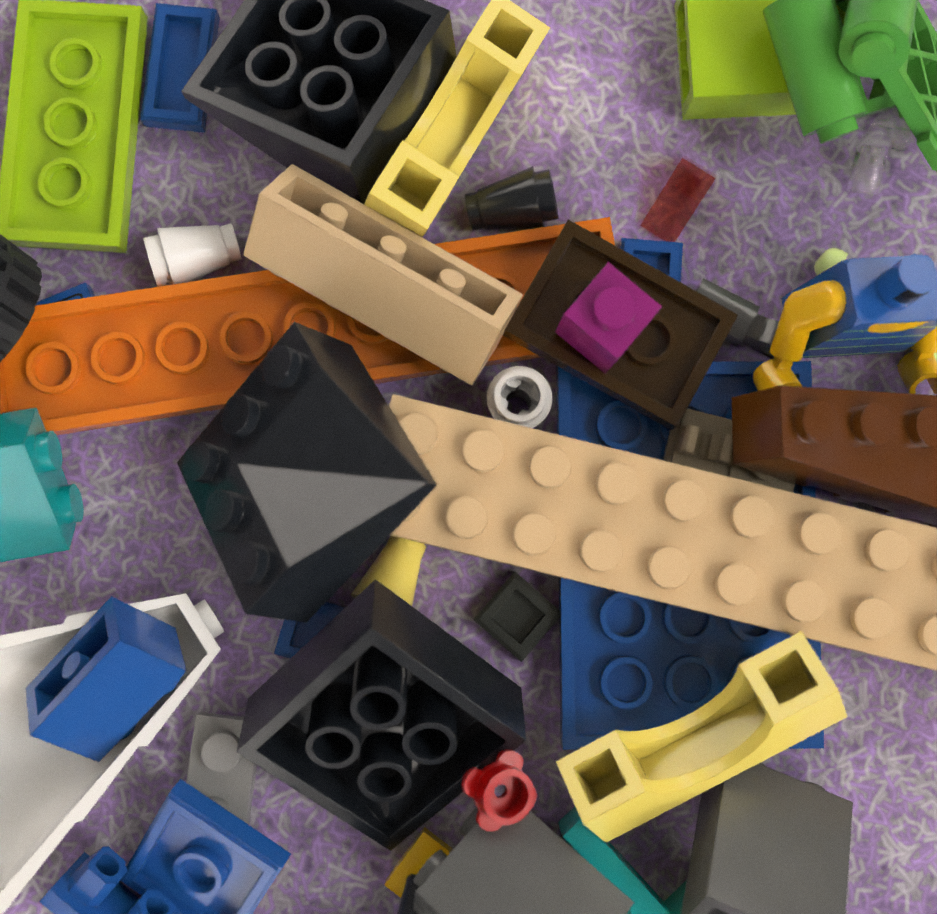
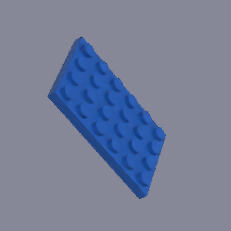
(630, 657)

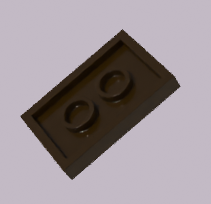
(662, 363)

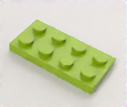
(72, 125)

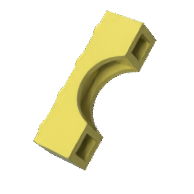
(457, 116)
(761, 712)

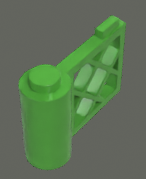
(900, 48)
(820, 86)

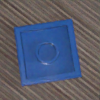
(204, 857)

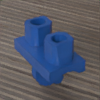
(95, 888)

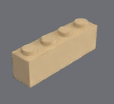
(380, 273)

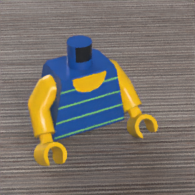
(860, 310)

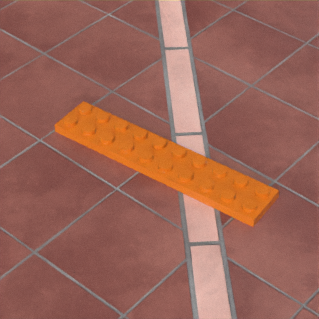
(199, 340)

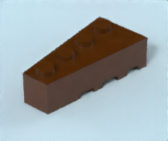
(845, 442)

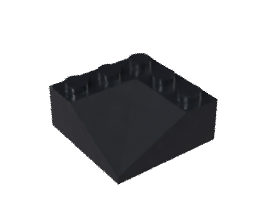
(326, 81)
(302, 475)
(381, 717)

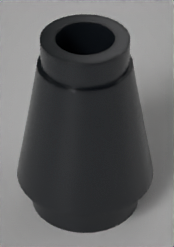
(514, 202)

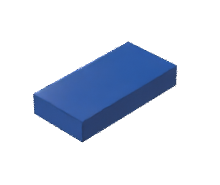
(177, 48)

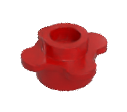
(513, 803)

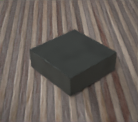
(517, 616)

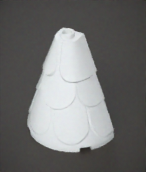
(54, 788)

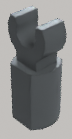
(749, 325)

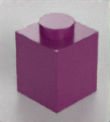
(607, 318)

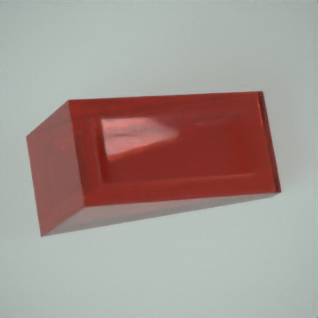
(678, 200)

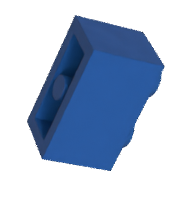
(104, 680)

